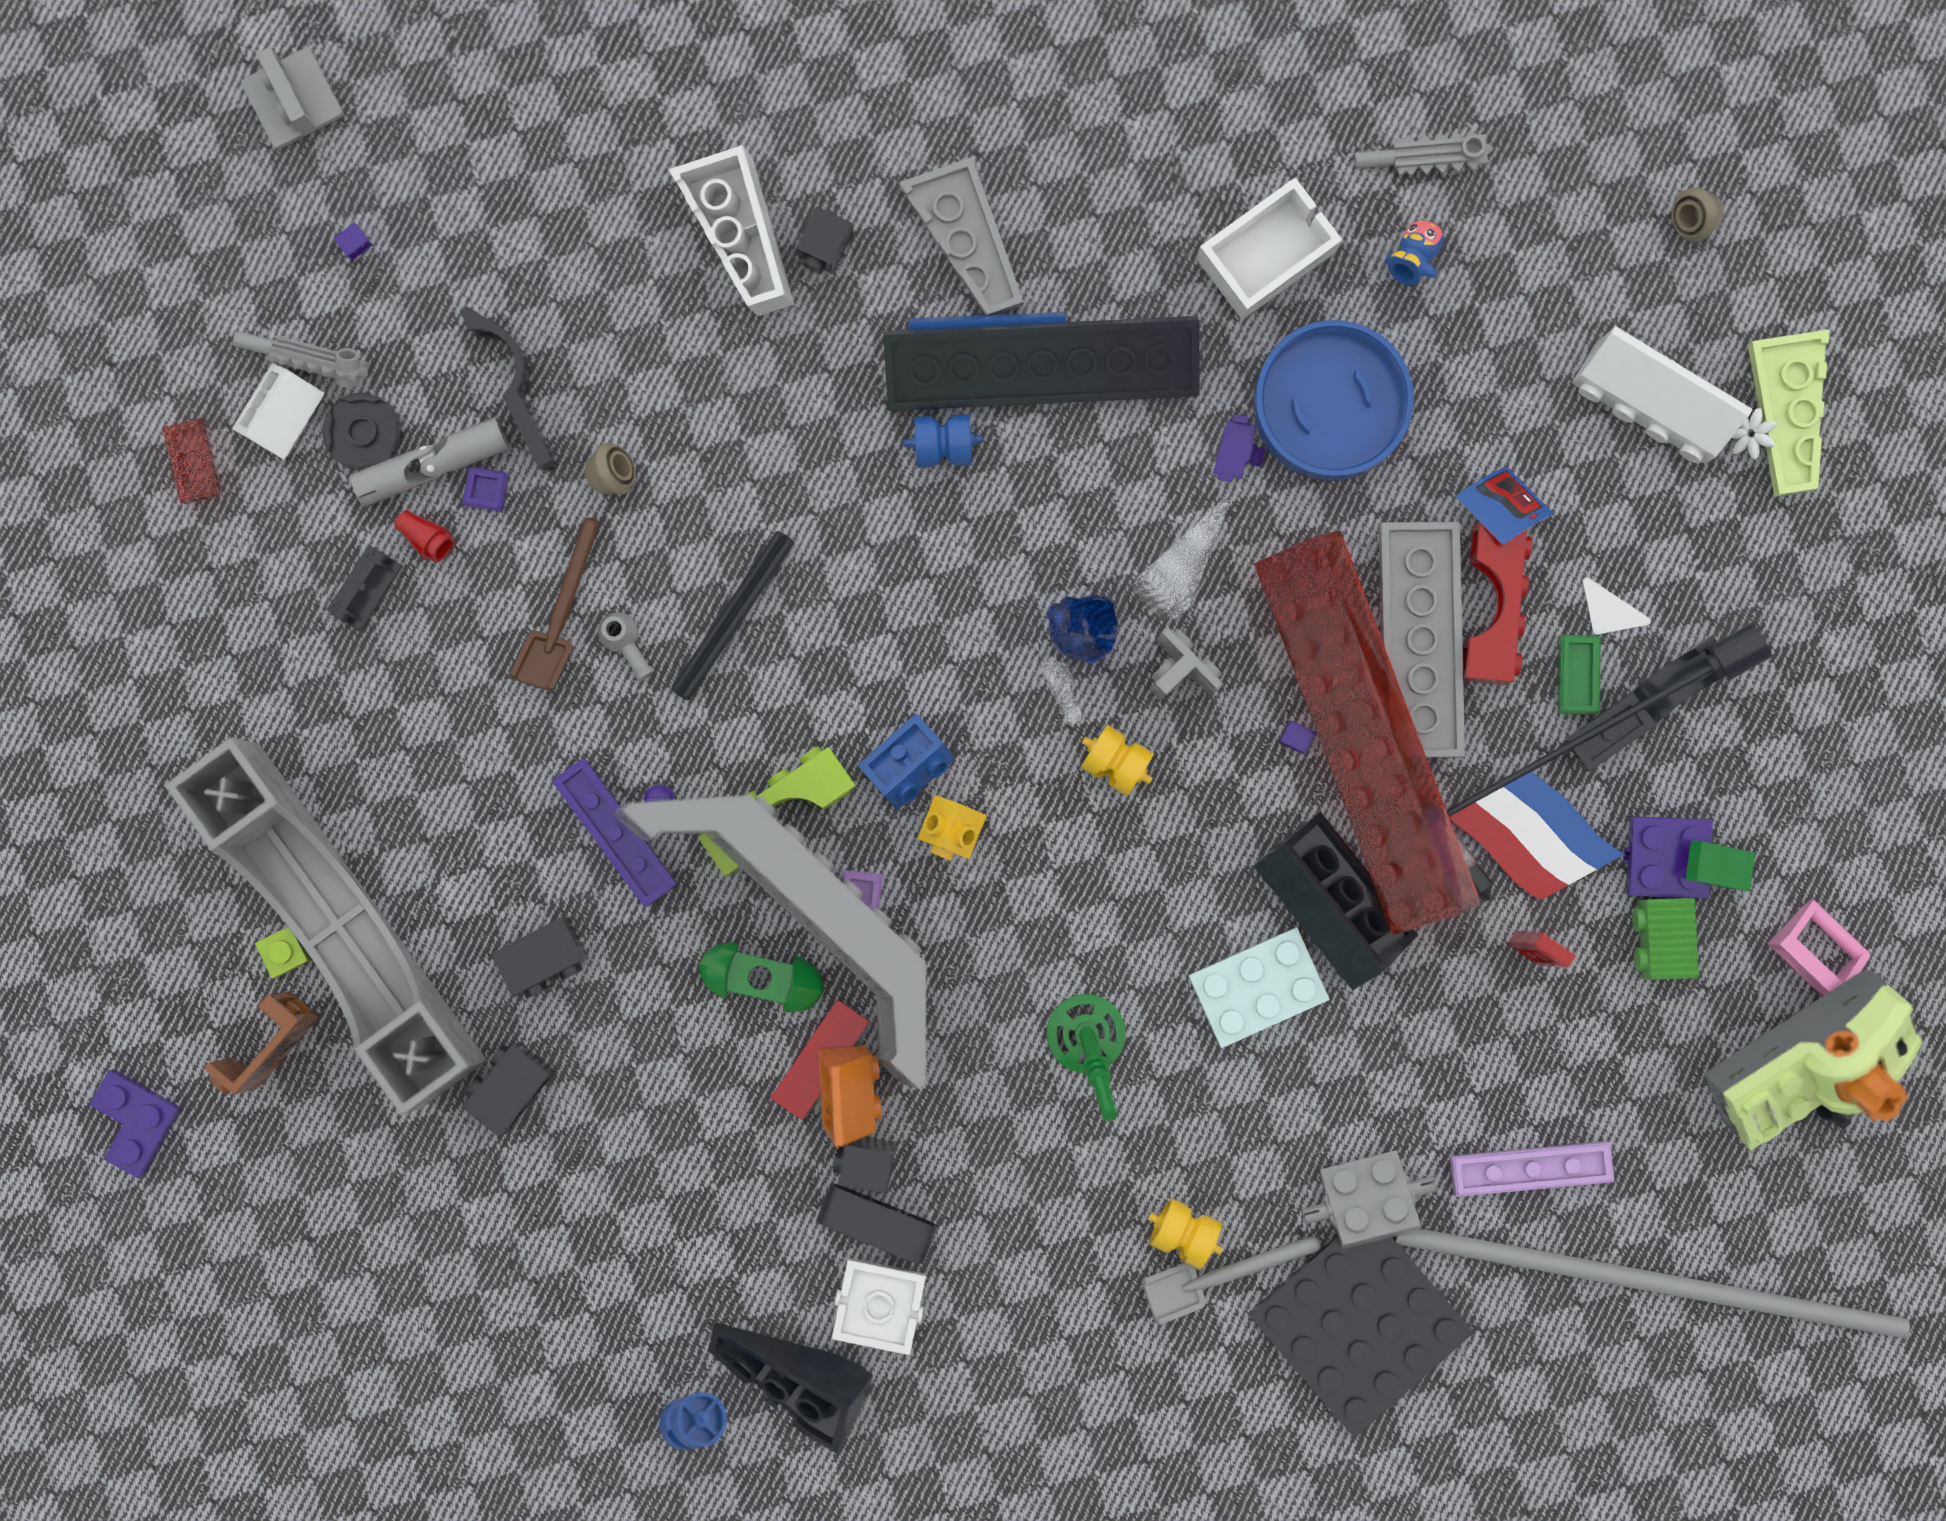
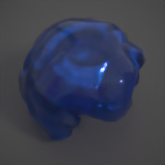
(1083, 627)

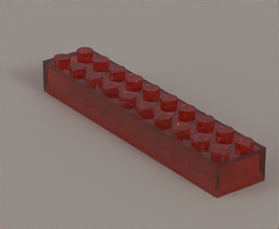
(1367, 733)

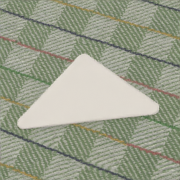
(1609, 612)

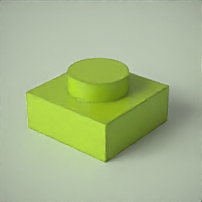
(282, 952)

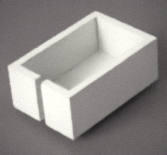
(1268, 249)

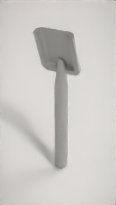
(1180, 1289)

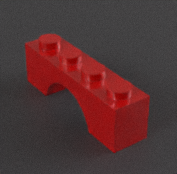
(1493, 654)

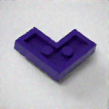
(144, 1119)

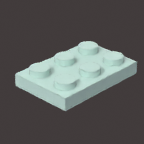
(1258, 987)

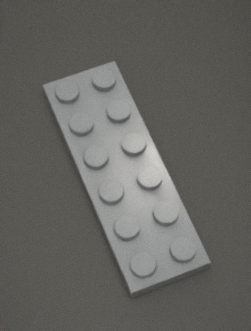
(1425, 627)

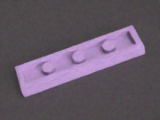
(1531, 1168)

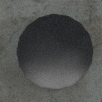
(362, 431)

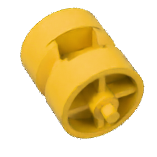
(1117, 760)
(1179, 1230)

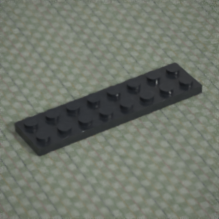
(1042, 363)

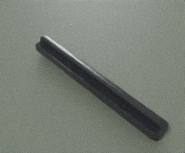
(732, 615)

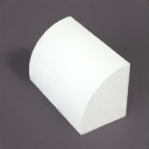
(278, 410)

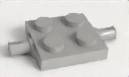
(1369, 1199)

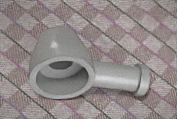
(625, 643)

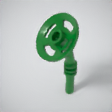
(1089, 1044)

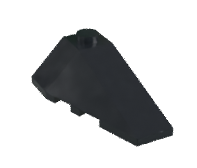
(810, 1383)

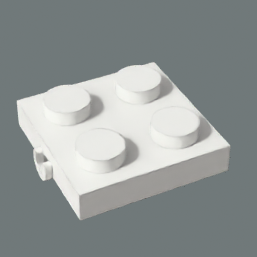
(879, 1306)

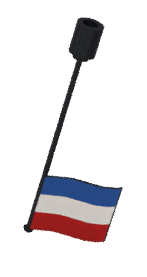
(1537, 830)

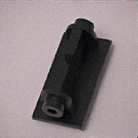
(364, 588)

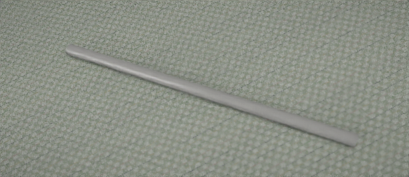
(1656, 1282)

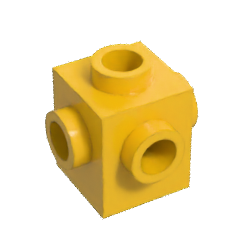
(951, 828)

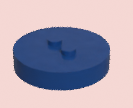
(1333, 400)

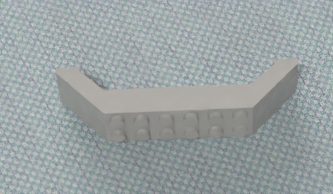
(819, 902)

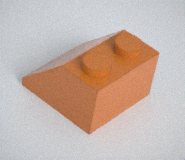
(848, 1093)

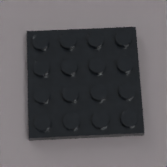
(1360, 1327)

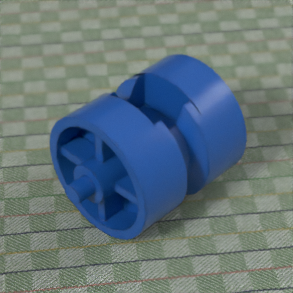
(939, 441)
(693, 1421)

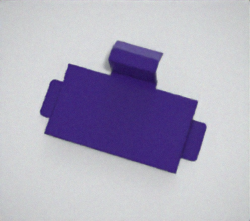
(1237, 449)

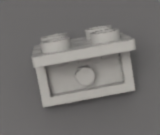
(291, 96)
(1181, 664)

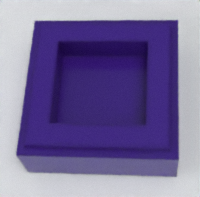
(485, 489)

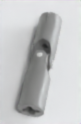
(447, 455)

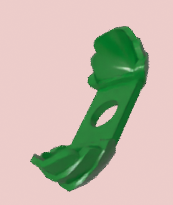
(793, 984)

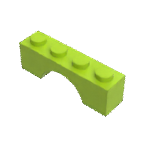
(817, 780)

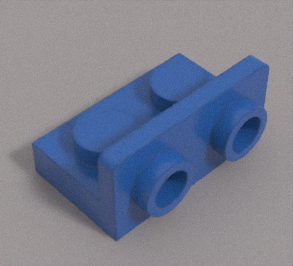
(907, 762)

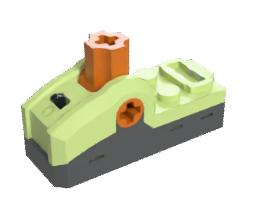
(1832, 1054)

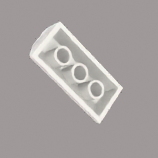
(1660, 396)

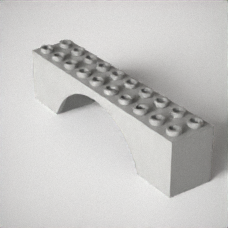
(271, 839)

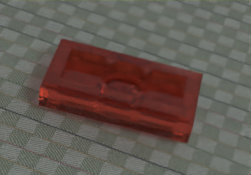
(192, 461)

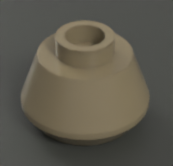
(1696, 214)
(610, 470)

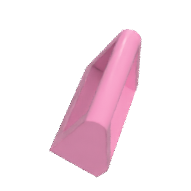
(1804, 962)

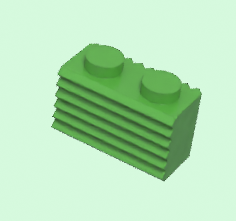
(1666, 938)

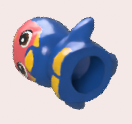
(1417, 247)

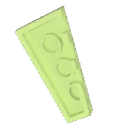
(1789, 391)

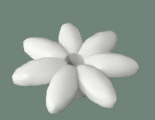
(1745, 437)

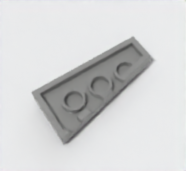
(963, 226)

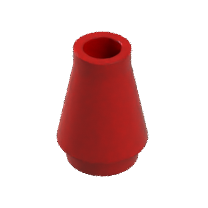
(425, 536)

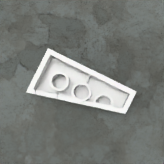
(735, 218)

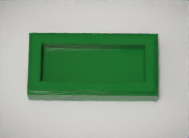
(1578, 675)
(1720, 866)

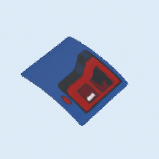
(1504, 504)

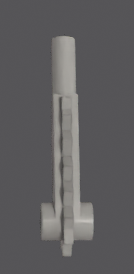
(1428, 154)
(340, 364)

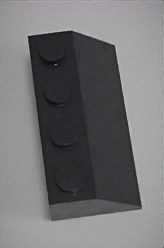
(1333, 901)

